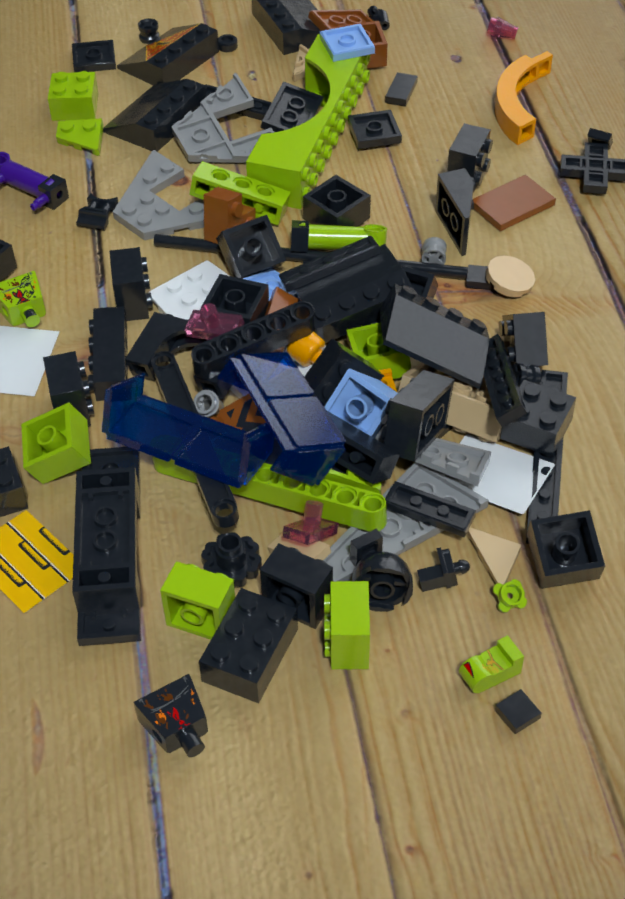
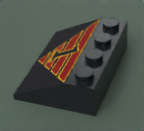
(173, 54)

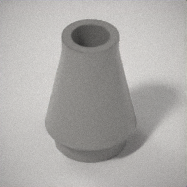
(203, 403)

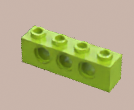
(264, 197)

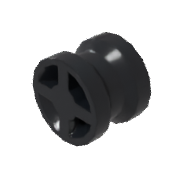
(148, 29)
(531, 373)

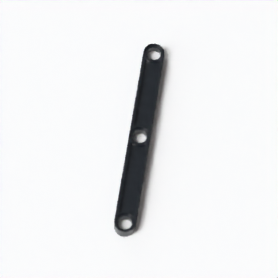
(175, 392)

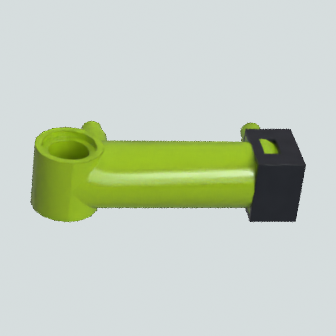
(332, 237)

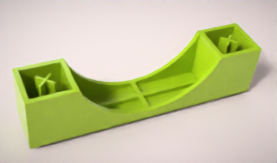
(298, 155)

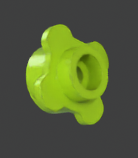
(518, 595)

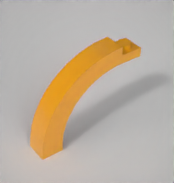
(509, 113)

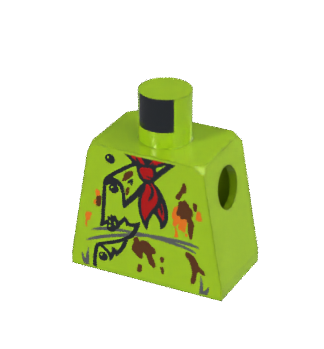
(22, 300)

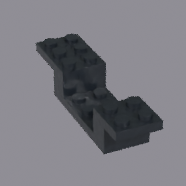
(106, 548)

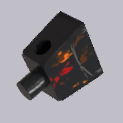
(174, 716)

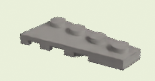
(454, 459)

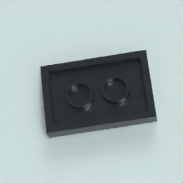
(291, 108)

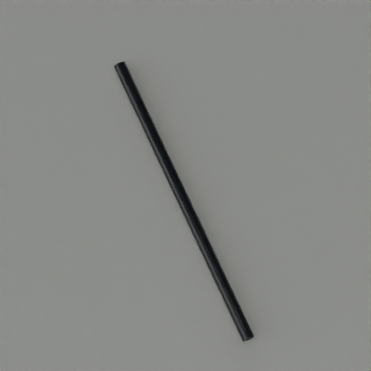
(203, 245)

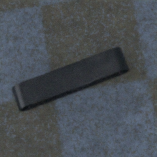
(254, 337)

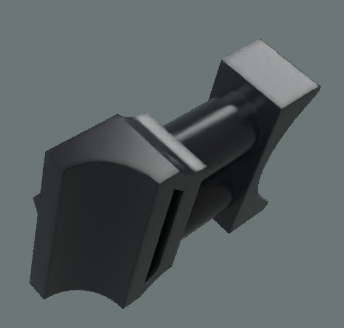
(96, 213)

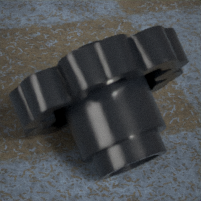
(233, 557)

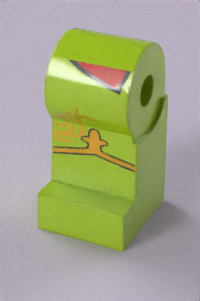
(492, 666)

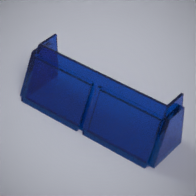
(296, 418)
(183, 436)

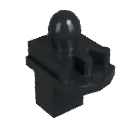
(442, 574)

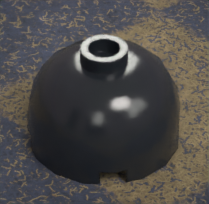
(388, 580)

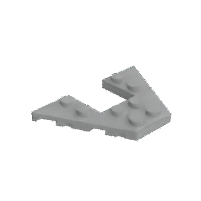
(202, 135)
(149, 214)

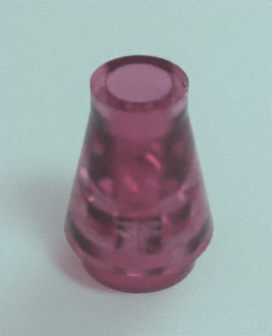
(501, 28)

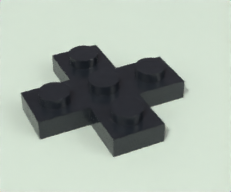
(593, 168)

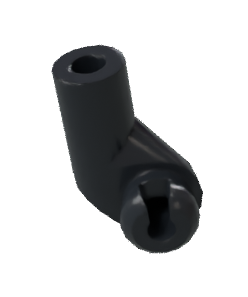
(379, 15)

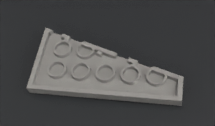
(402, 531)

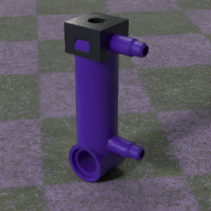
(50, 190)

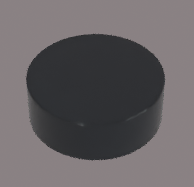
(227, 43)

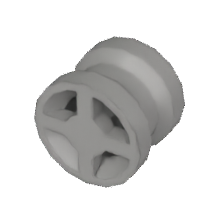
(434, 251)

